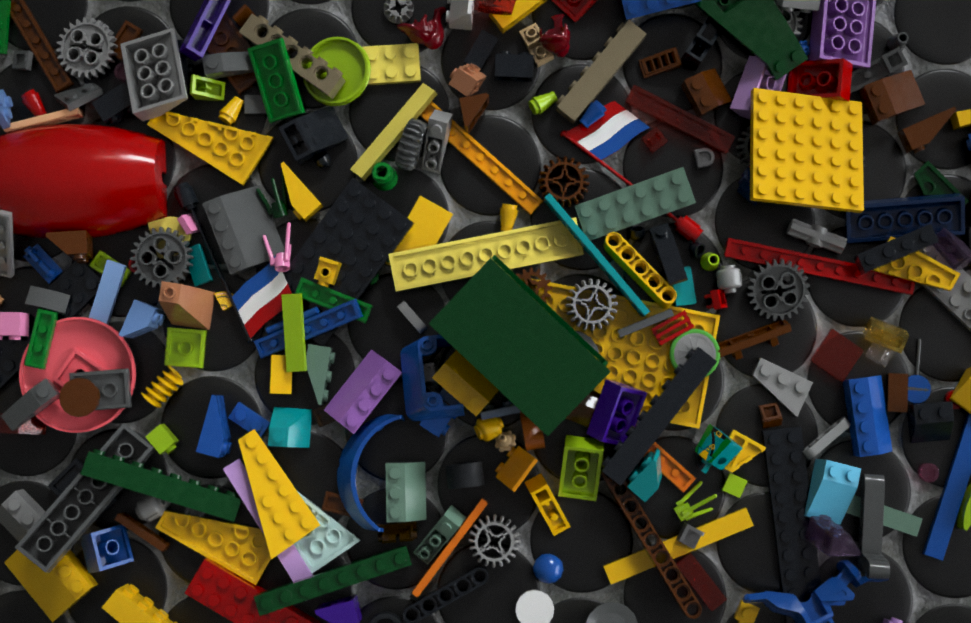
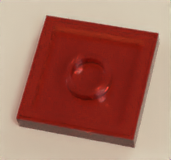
(836, 355)

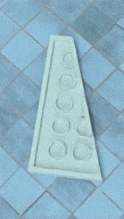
(325, 541)

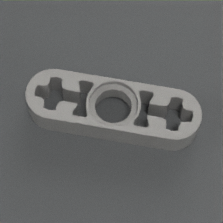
(826, 438)

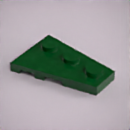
(933, 182)

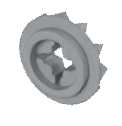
(393, 15)

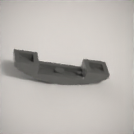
(878, 69)

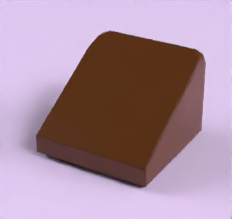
(242, 15)
(770, 415)

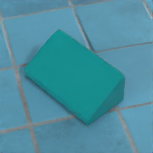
(200, 270)

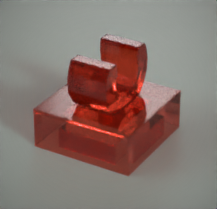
(654, 140)

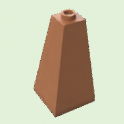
(187, 305)

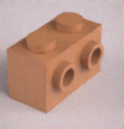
(467, 79)

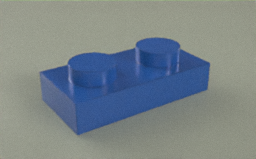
(249, 419)

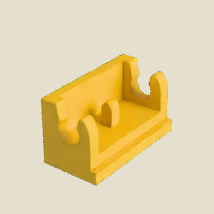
(279, 379)

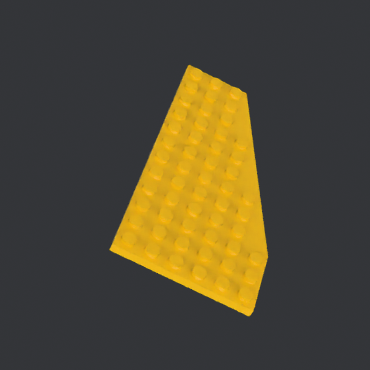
(636, 357)

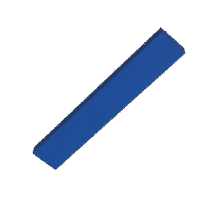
(313, 327)

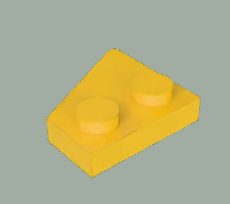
(749, 450)

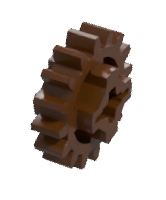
(539, 285)

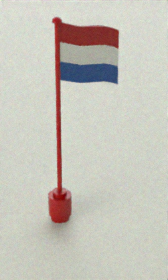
(609, 136)

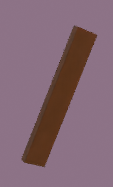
(39, 46)

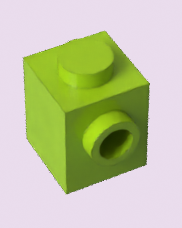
(162, 439)

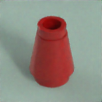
(33, 102)

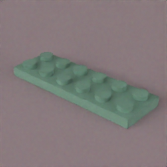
(635, 204)

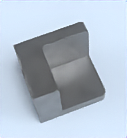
(689, 535)

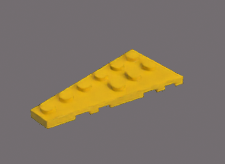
(221, 146)
(279, 506)
(229, 544)

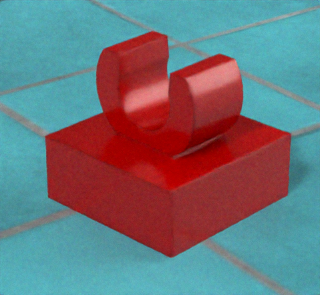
(718, 299)

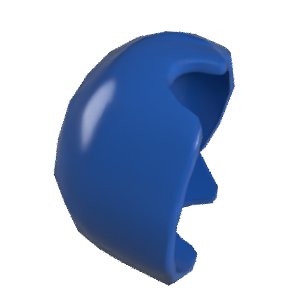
(548, 568)

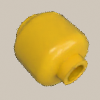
(488, 428)

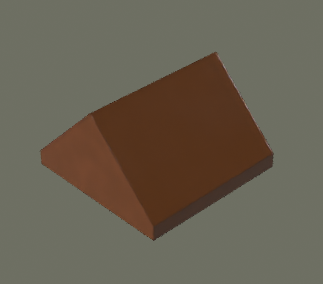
(472, 109)

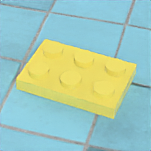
(394, 63)

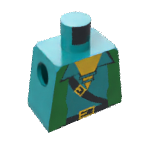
(716, 449)

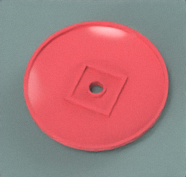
(76, 346)

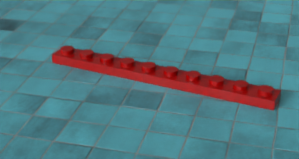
(816, 266)

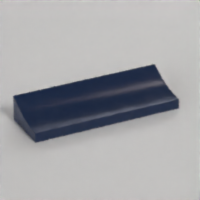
(903, 215)

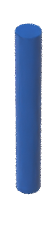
(278, 326)

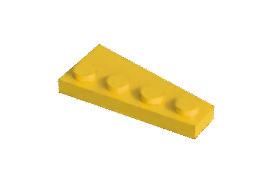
(921, 270)

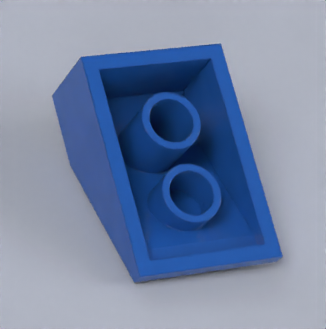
(215, 432)

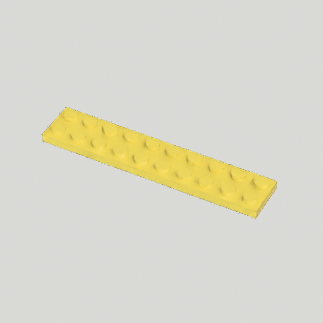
(466, 257)

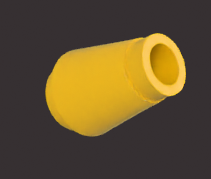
(230, 111)
(508, 216)

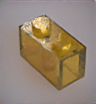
(885, 334)

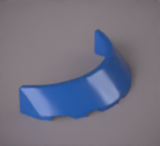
(348, 468)

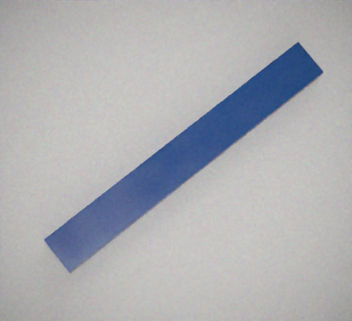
(951, 496)

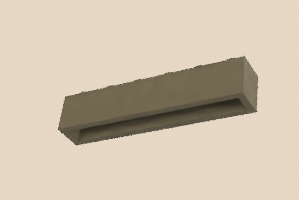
(602, 70)

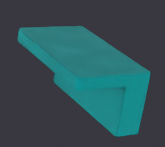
(685, 290)

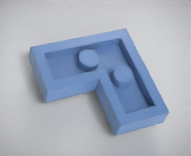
(5, 110)

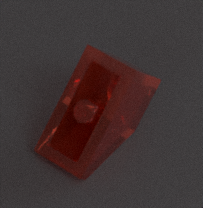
(32, 426)

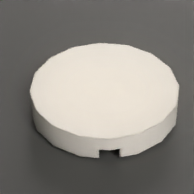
(534, 607)

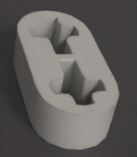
(412, 317)

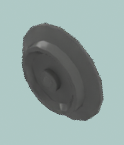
(611, 613)

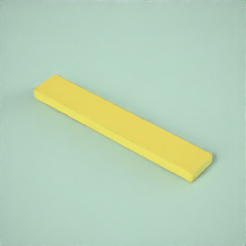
(393, 131)

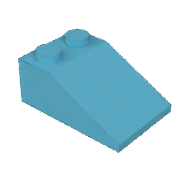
(831, 489)

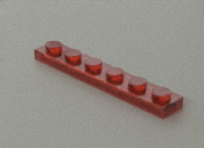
(680, 119)

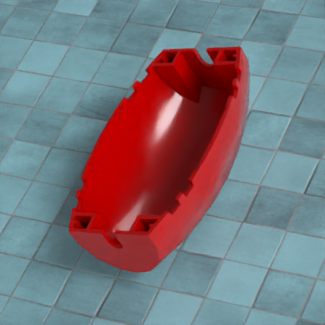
(81, 179)

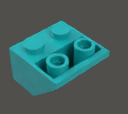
(647, 477)

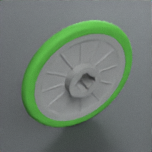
(692, 339)

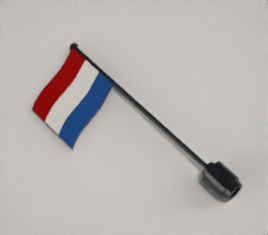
(259, 296)

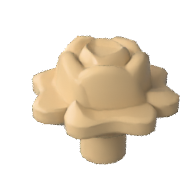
(505, 441)

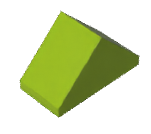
(206, 88)

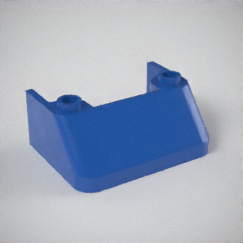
(418, 403)

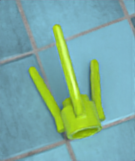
(685, 512)

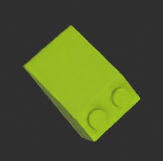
(581, 468)

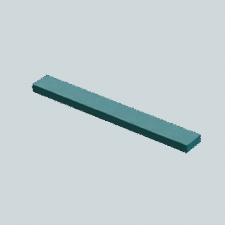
(596, 255)

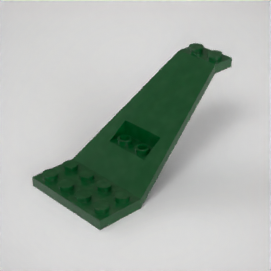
(760, 30)

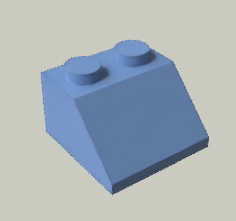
(141, 319)

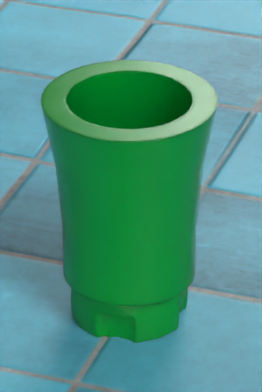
(387, 182)

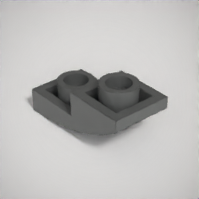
(47, 299)

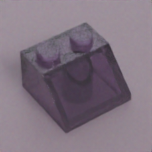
(830, 537)

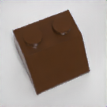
(706, 92)
(75, 244)

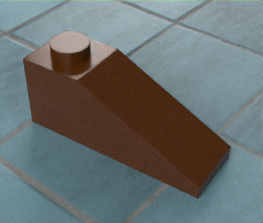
(919, 134)

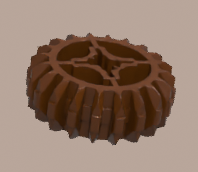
(572, 182)

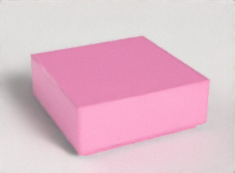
(188, 224)

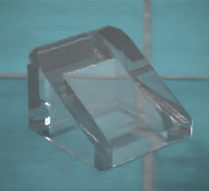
(879, 354)

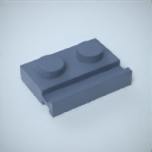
(493, 411)

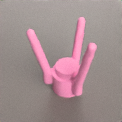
(282, 259)

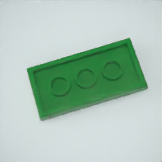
(276, 80)

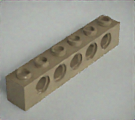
(329, 86)

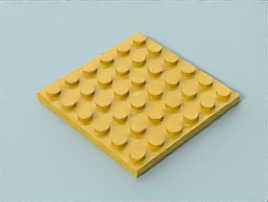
(806, 151)

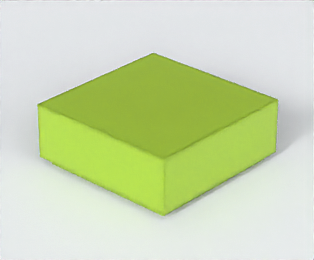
(734, 485)

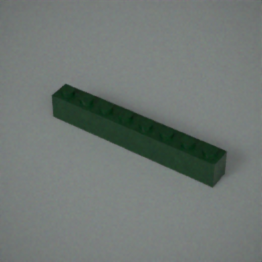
(160, 486)
(332, 580)

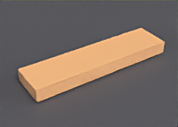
(46, 119)

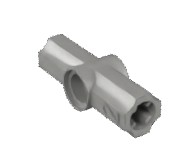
(816, 236)

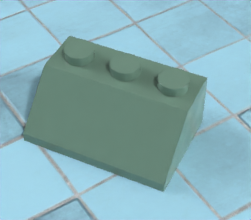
(405, 491)

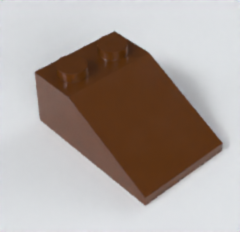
(891, 96)

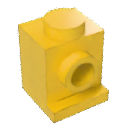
(333, 268)

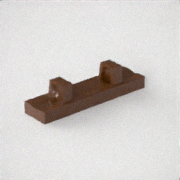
(767, 332)

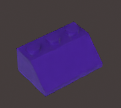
(615, 412)

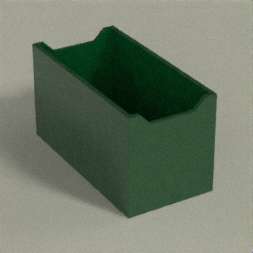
(521, 345)

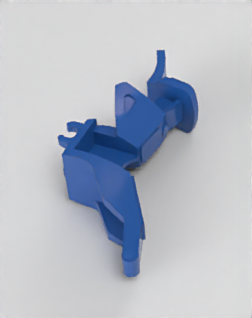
(818, 608)

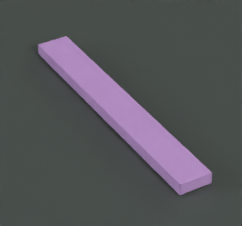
(290, 557)

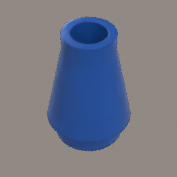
(593, 113)

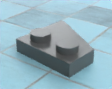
(78, 96)

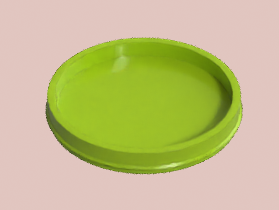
(350, 60)

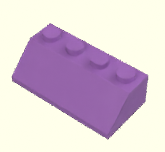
(362, 391)

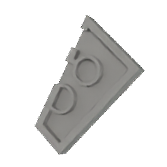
(784, 385)

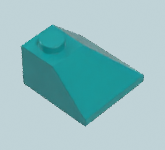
(290, 427)

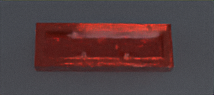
(701, 581)

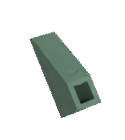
(318, 367)
(439, 534)

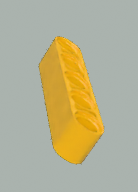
(640, 278)

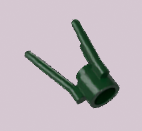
(278, 208)

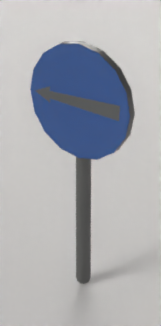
(918, 386)

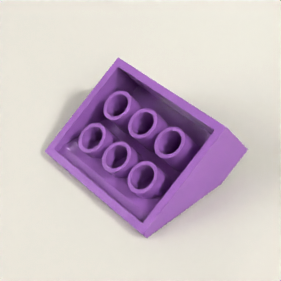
(843, 31)

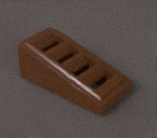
(662, 69)

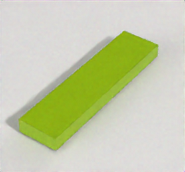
(294, 332)

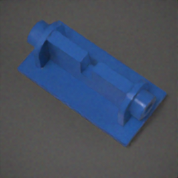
(42, 263)

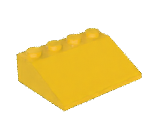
(55, 590)

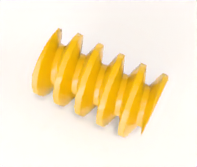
(164, 387)

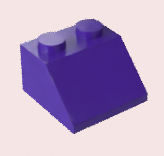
(341, 610)

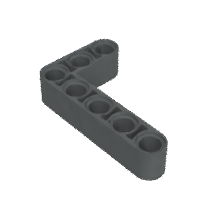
(871, 560)

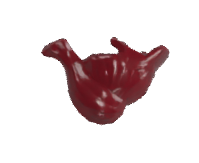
(424, 32)
(556, 39)

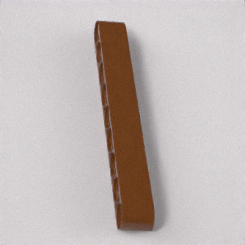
(648, 529)

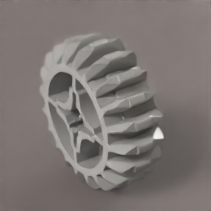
(601, 307)
(480, 550)

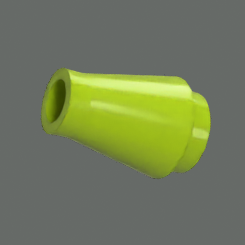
(542, 102)
(706, 264)

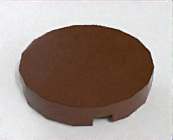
(79, 397)

